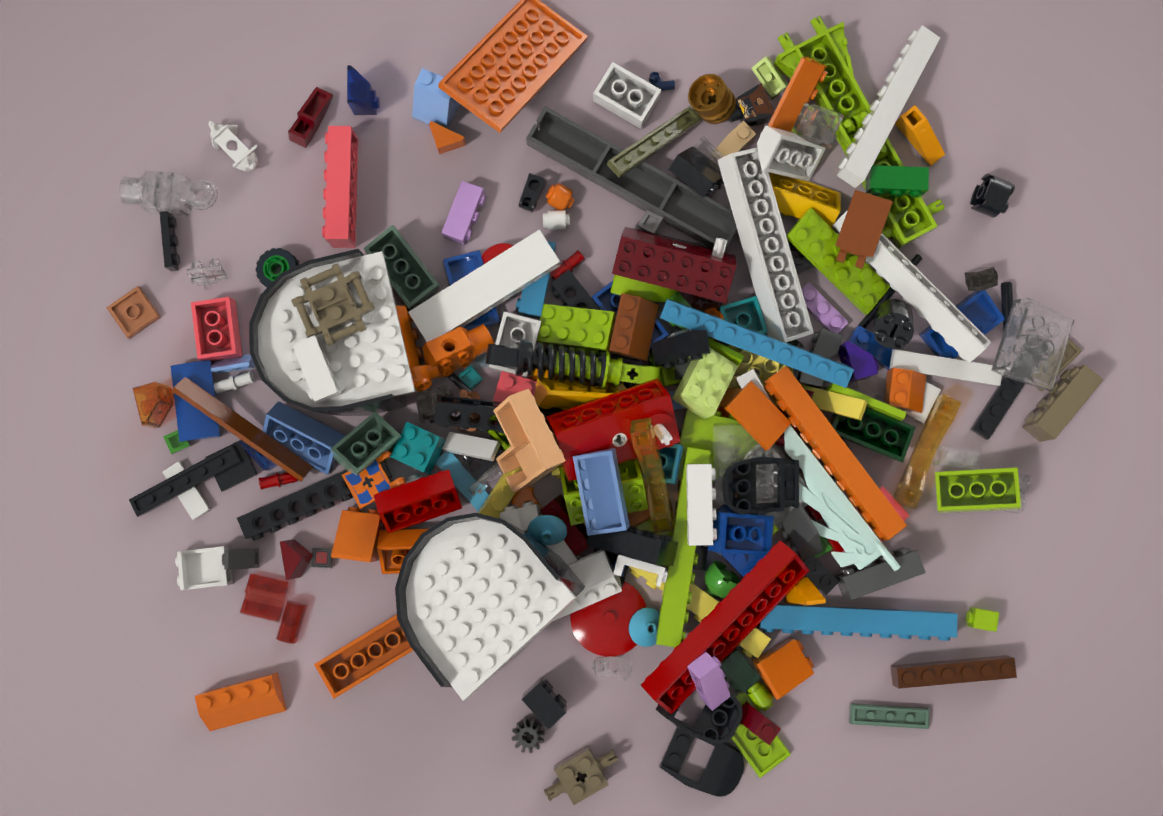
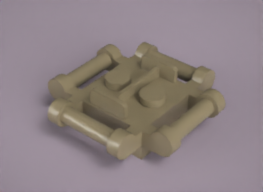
(333, 305)

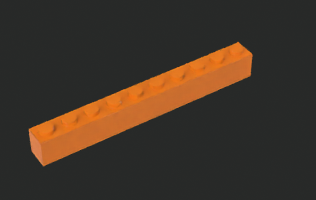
(834, 454)

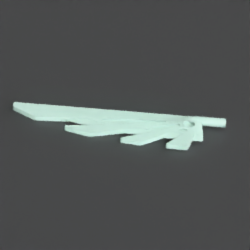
(839, 514)

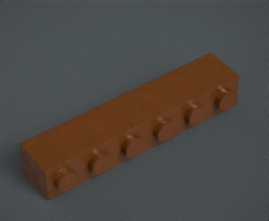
(953, 671)

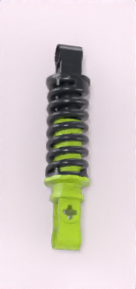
(595, 367)

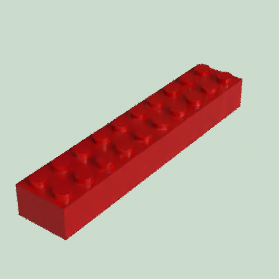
(726, 624)

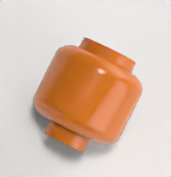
(559, 197)

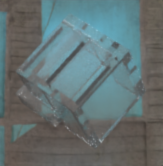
(817, 125)

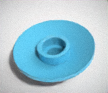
(548, 529)
(639, 626)

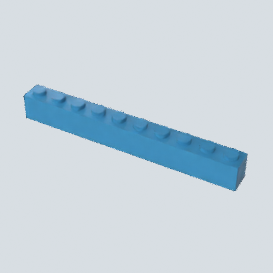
(757, 343)
(862, 621)

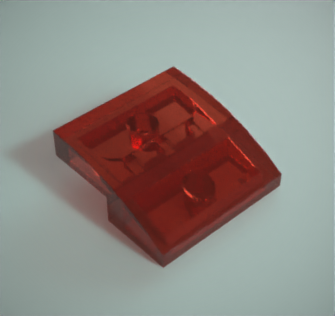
(264, 598)

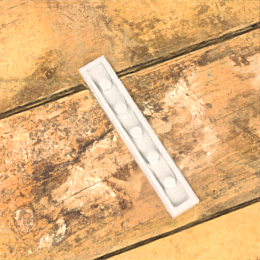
(945, 367)

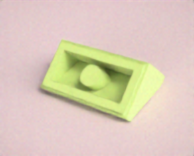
(770, 77)

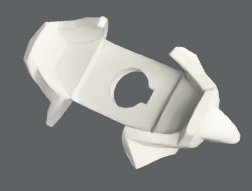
(243, 157)

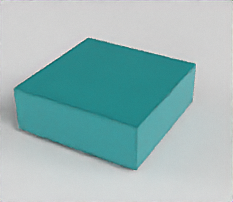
(470, 377)

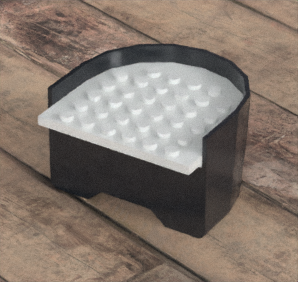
(367, 364)
(478, 596)

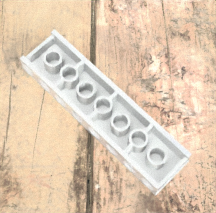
(486, 287)

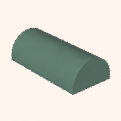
(405, 269)

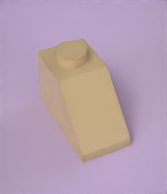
(737, 139)

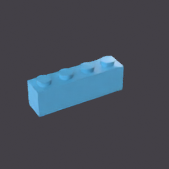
(534, 295)

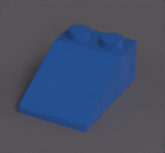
(742, 533)

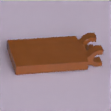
(862, 227)

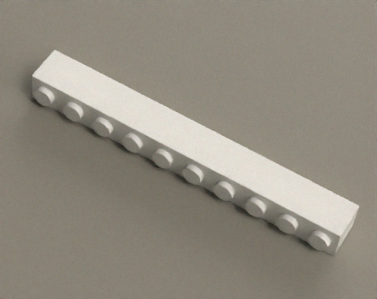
(887, 107)
(926, 298)

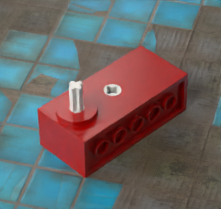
(607, 423)

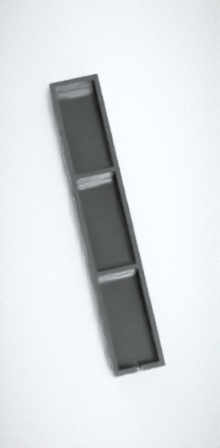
(642, 186)

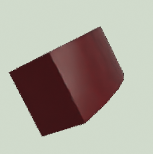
(310, 117)

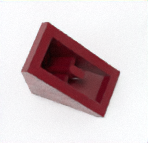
(294, 558)

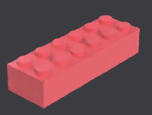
(340, 187)

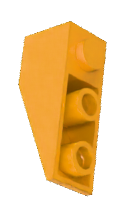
(920, 135)

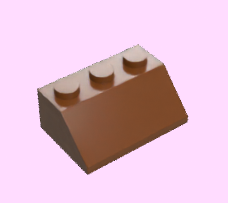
(633, 327)

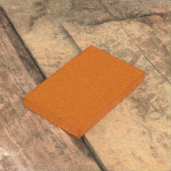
(758, 415)

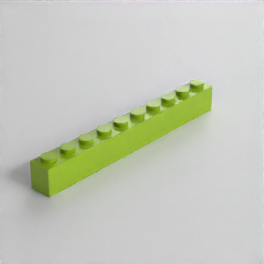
(680, 575)

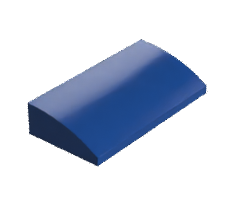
(459, 267)
(978, 309)
(190, 421)

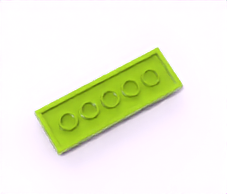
(817, 243)

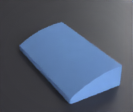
(601, 492)

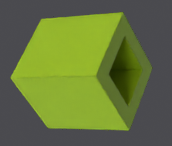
(982, 619)

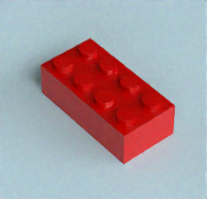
(417, 501)

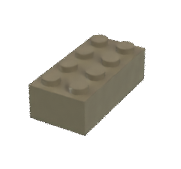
(1062, 403)

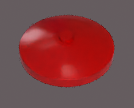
(605, 624)

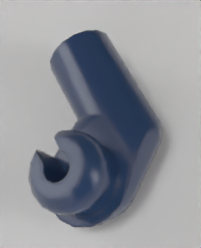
(659, 83)

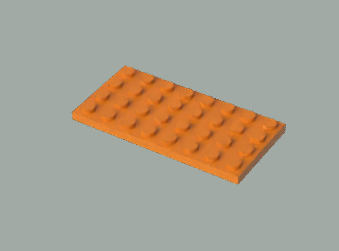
(512, 63)

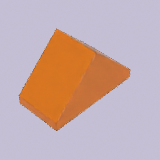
(446, 139)

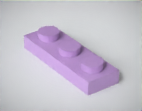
(823, 310)

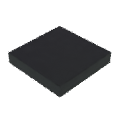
(238, 473)

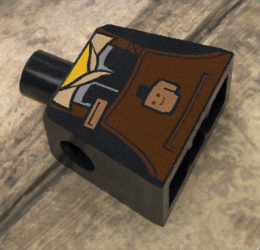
(753, 107)

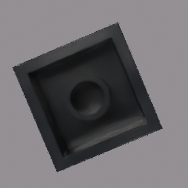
(545, 702)

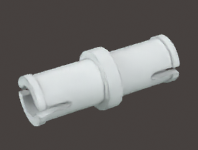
(234, 382)

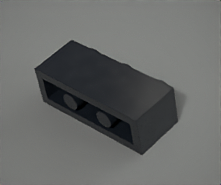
(681, 348)

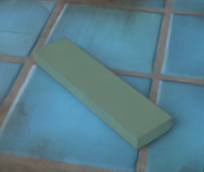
(889, 716)

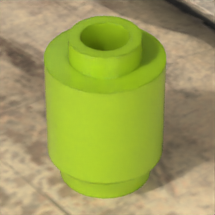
(760, 696)

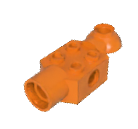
(449, 353)

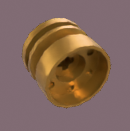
(712, 99)

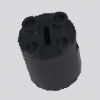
(893, 324)

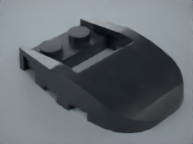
(740, 485)
(712, 726)
(721, 772)

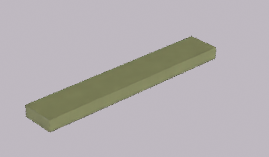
(654, 141)

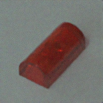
(291, 622)

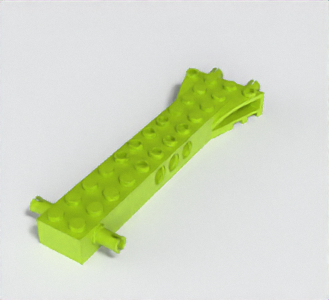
(839, 92)

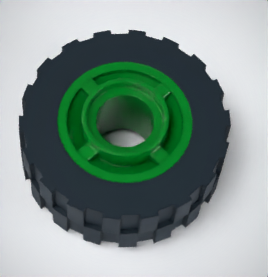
(271, 261)

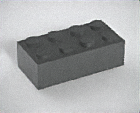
(879, 574)

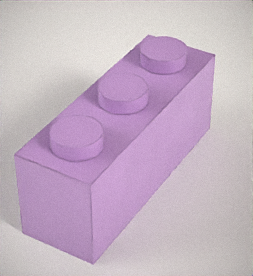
(463, 213)
(709, 680)

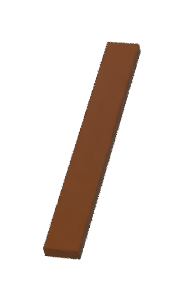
(242, 428)

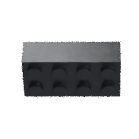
(637, 544)

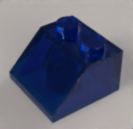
(360, 94)

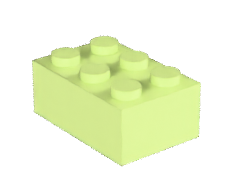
(705, 384)

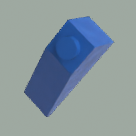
(866, 341)

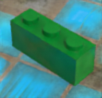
(897, 181)

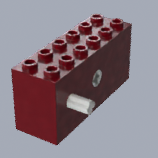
(676, 264)

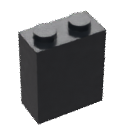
(697, 171)

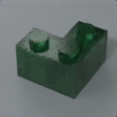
(739, 671)

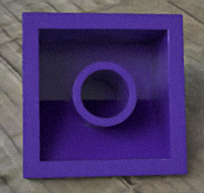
(859, 359)

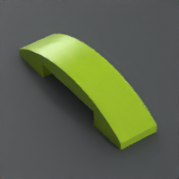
(640, 289)

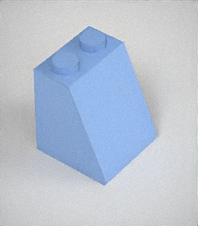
(431, 102)

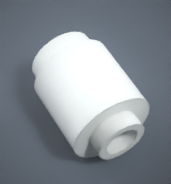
(556, 219)

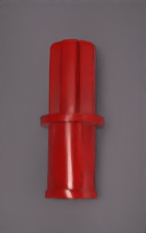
(567, 264)
(276, 480)

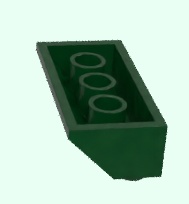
(876, 433)

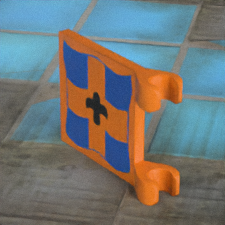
(370, 481)

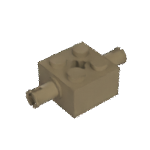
(578, 787)

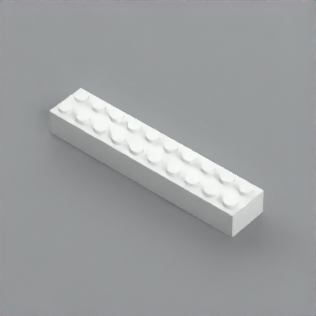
(765, 245)

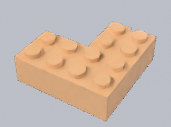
(530, 441)

